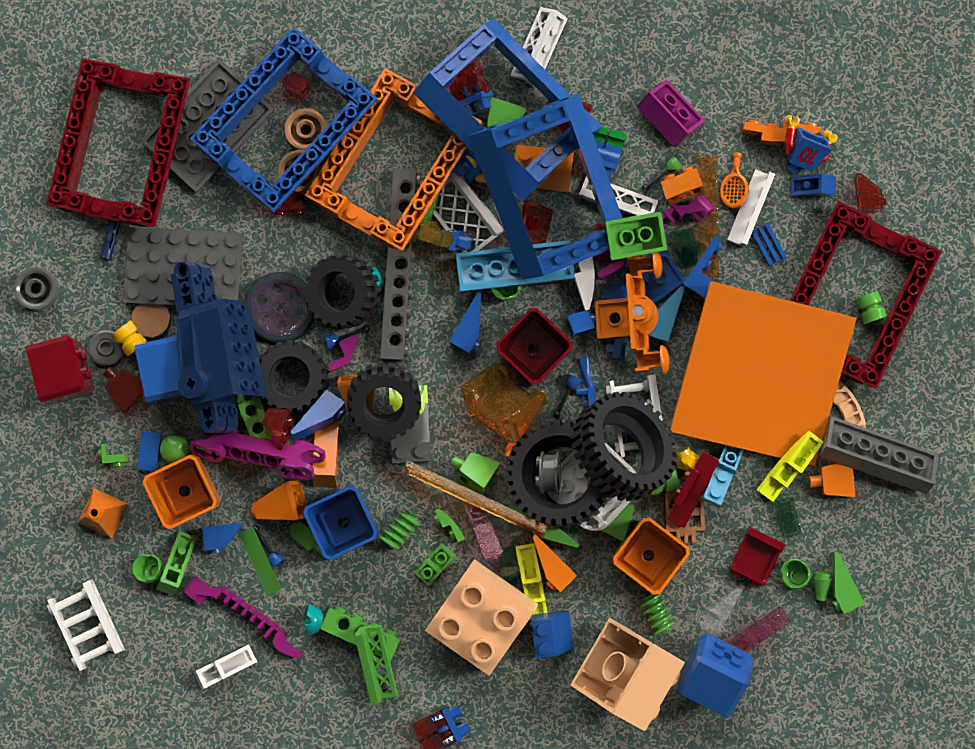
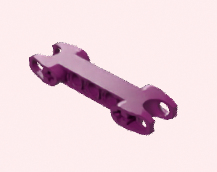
(262, 452)

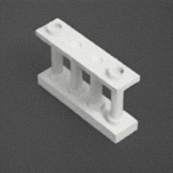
(648, 385)
(105, 625)

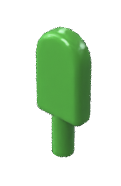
(303, 535)

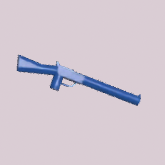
(584, 364)

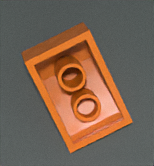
(682, 186)
(554, 568)

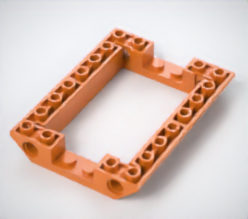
(346, 152)

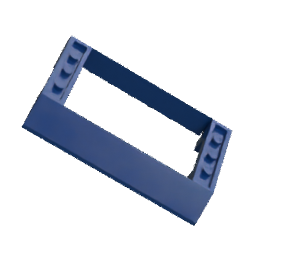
(253, 90)
(461, 123)
(485, 145)

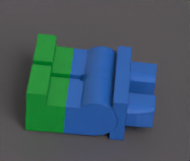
(612, 151)

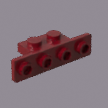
(692, 490)

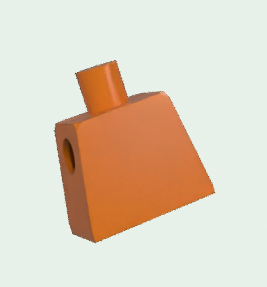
(834, 480)

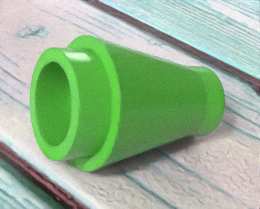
(822, 584)

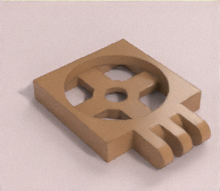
(687, 531)

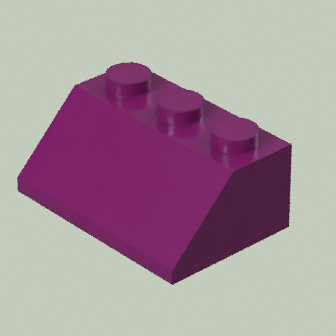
(670, 113)

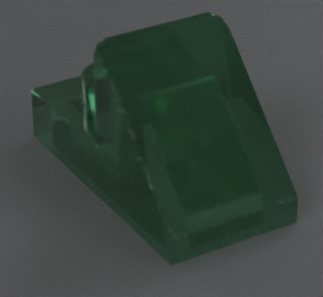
(508, 565)

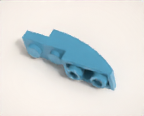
(722, 476)

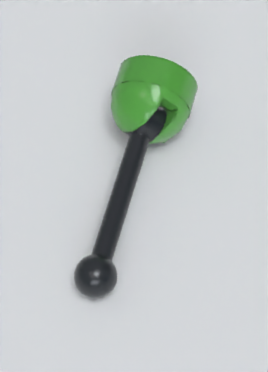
(672, 166)

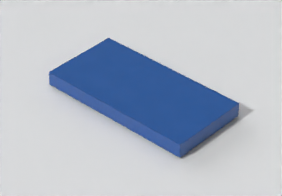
(654, 288)

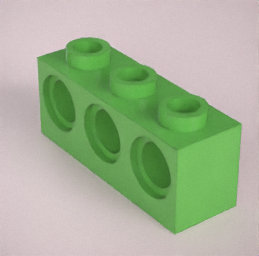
(251, 421)

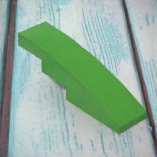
(553, 533)

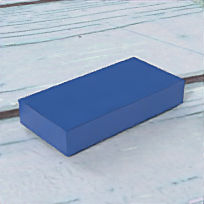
(149, 451)

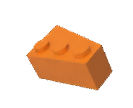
(326, 471)

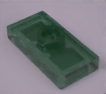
(787, 517)

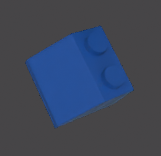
(551, 633)

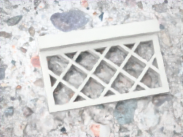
(477, 205)

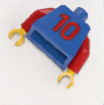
(806, 148)

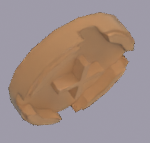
(151, 319)

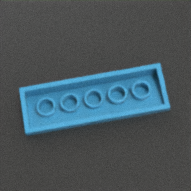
(498, 269)

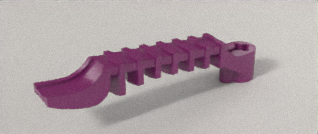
(697, 209)
(199, 591)

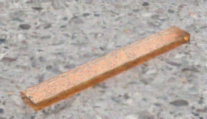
(709, 226)
(476, 499)

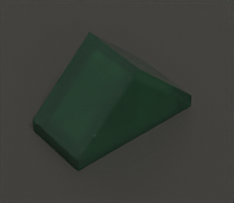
(685, 248)

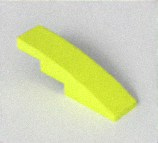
(789, 465)
(531, 576)

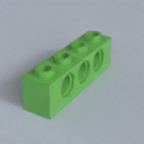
(331, 625)

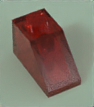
(296, 85)
(868, 195)

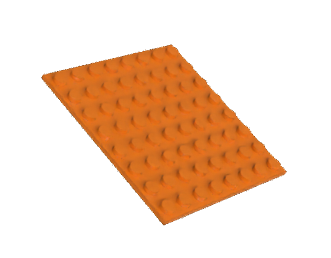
(761, 371)

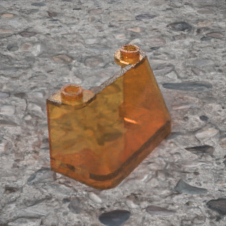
(501, 403)

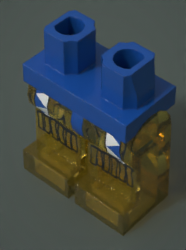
(446, 238)

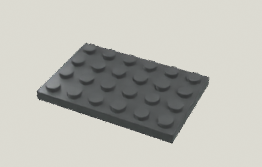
(201, 102)
(156, 251)

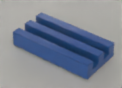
(761, 230)

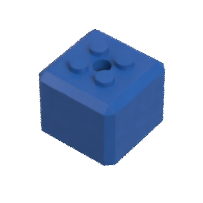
(159, 370)
(324, 519)
(716, 675)

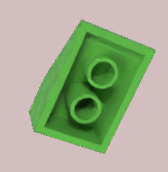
(635, 235)

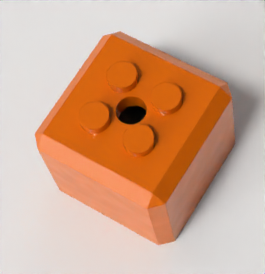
(164, 491)
(667, 550)

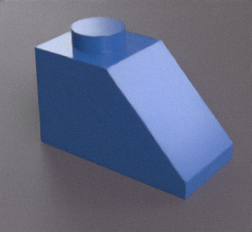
(813, 185)
(581, 322)
(219, 536)

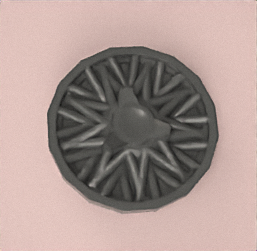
(104, 348)

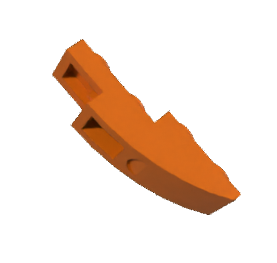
(772, 134)

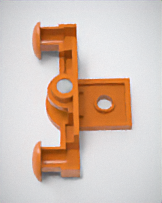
(637, 315)

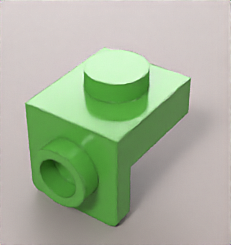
(116, 460)

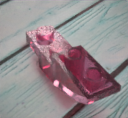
(484, 531)
(760, 630)

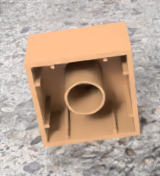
(481, 617)
(627, 674)

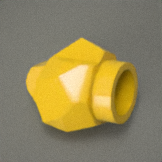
(686, 459)

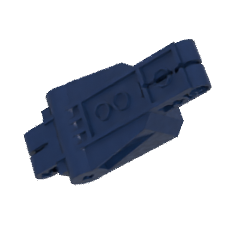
(214, 349)

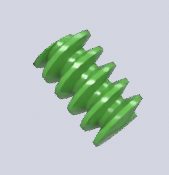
(400, 529)
(657, 613)

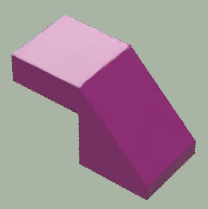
(348, 347)

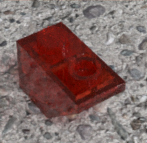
(291, 204)
(277, 426)

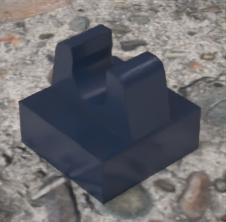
(618, 349)

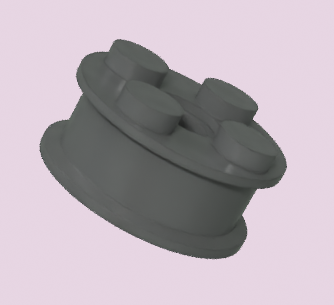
(24, 289)
(549, 472)

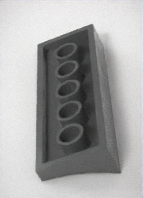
(879, 455)

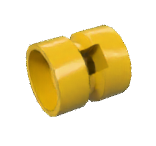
(128, 337)

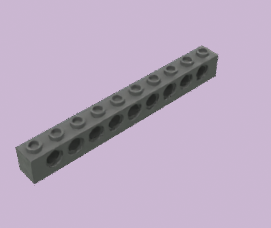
(388, 351)

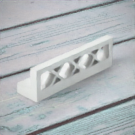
(546, 42)
(624, 207)
(751, 208)

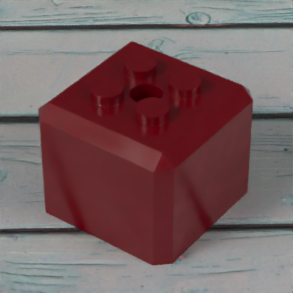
(538, 330)
(59, 370)

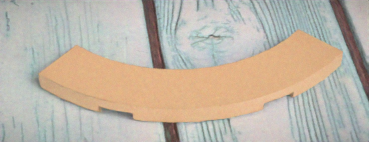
(848, 406)

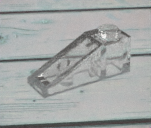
(715, 615)

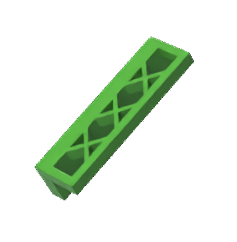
(370, 667)

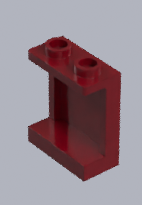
(756, 557)

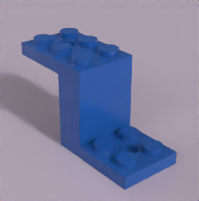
(698, 281)

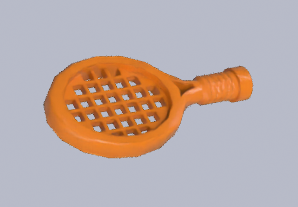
(736, 164)

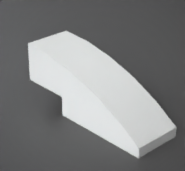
(585, 282)
(225, 667)

